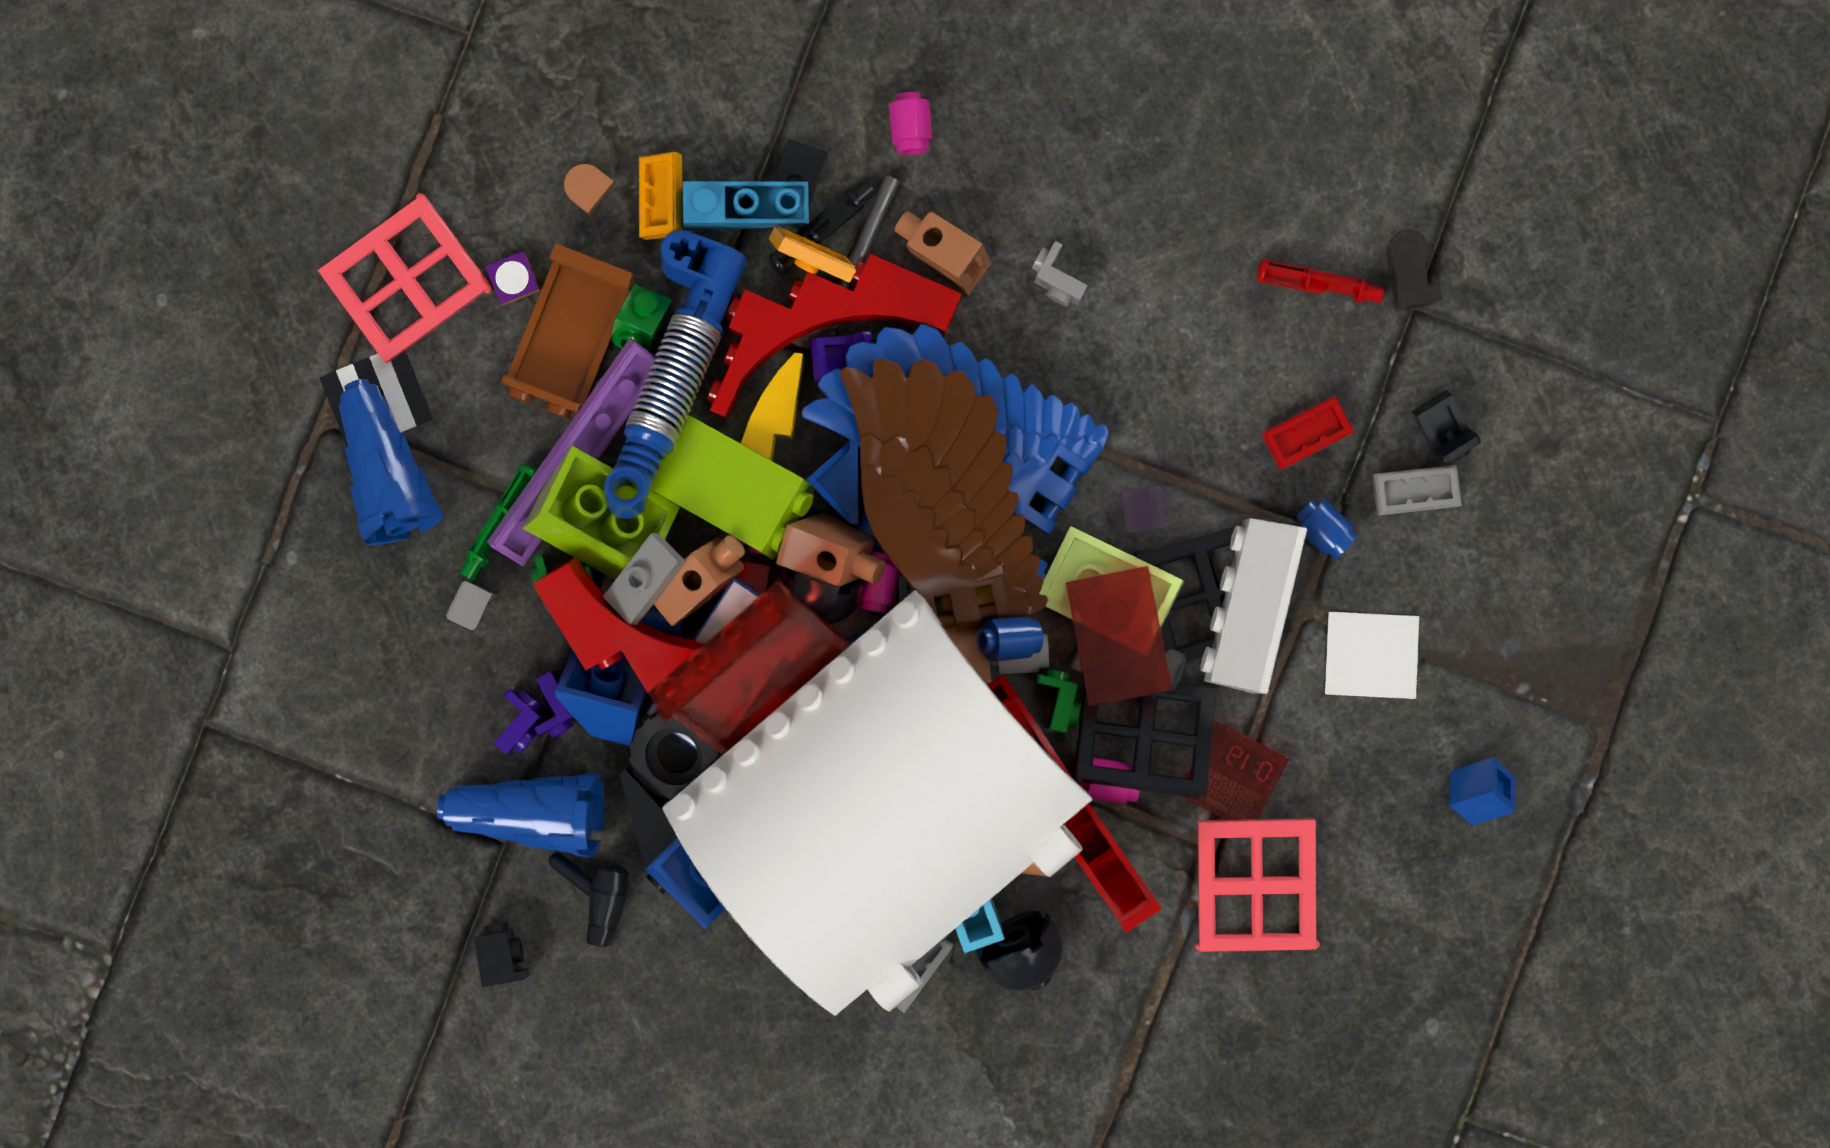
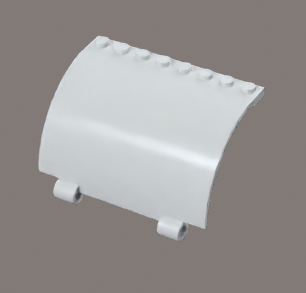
(875, 813)

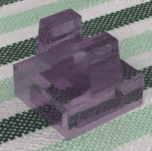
(1144, 509)

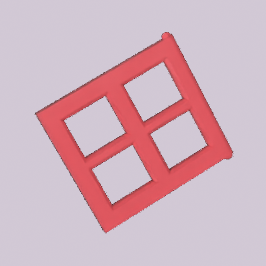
(404, 278)
(1257, 884)

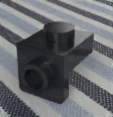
(1445, 428)

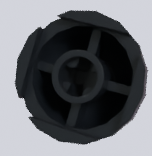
(826, 600)
(1025, 955)

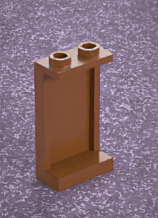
(568, 332)

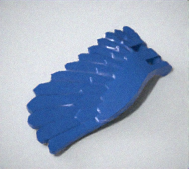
(1033, 426)

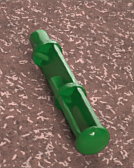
(480, 549)

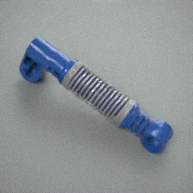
(693, 333)

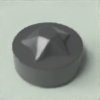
(1176, 664)

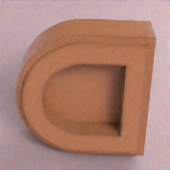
(587, 186)

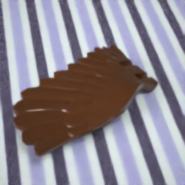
(942, 491)

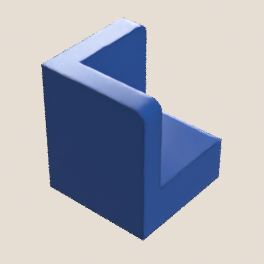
(1482, 791)

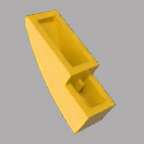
(776, 409)

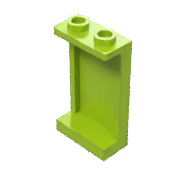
(732, 487)

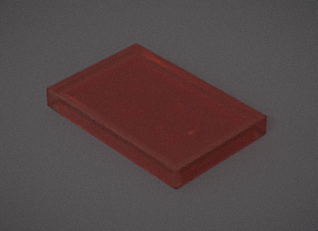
(1119, 636)

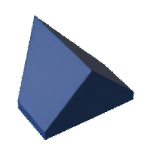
(839, 483)

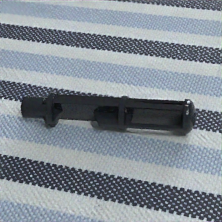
(827, 222)

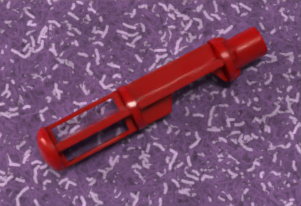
(1317, 281)

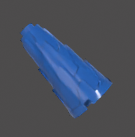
(387, 484)
(534, 812)

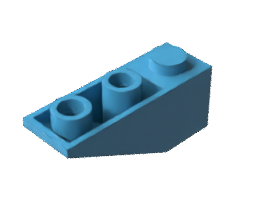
(743, 205)

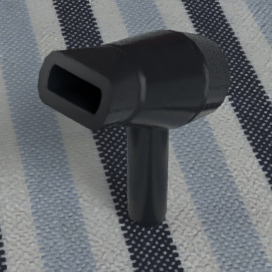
(606, 896)

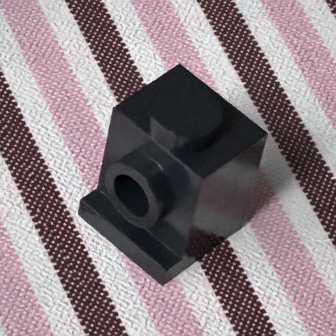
(499, 955)

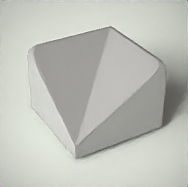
(469, 605)

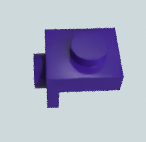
(831, 352)
(562, 719)
(520, 731)

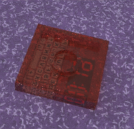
(1239, 775)

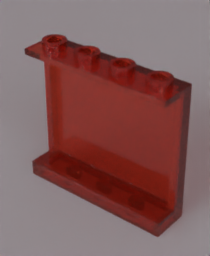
(748, 669)

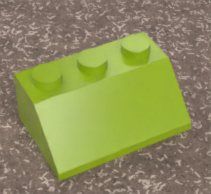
(576, 517)

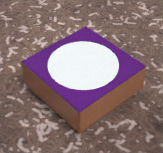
(513, 278)

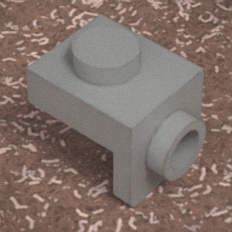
(1060, 286)

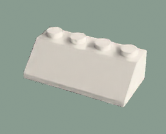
(1253, 605)

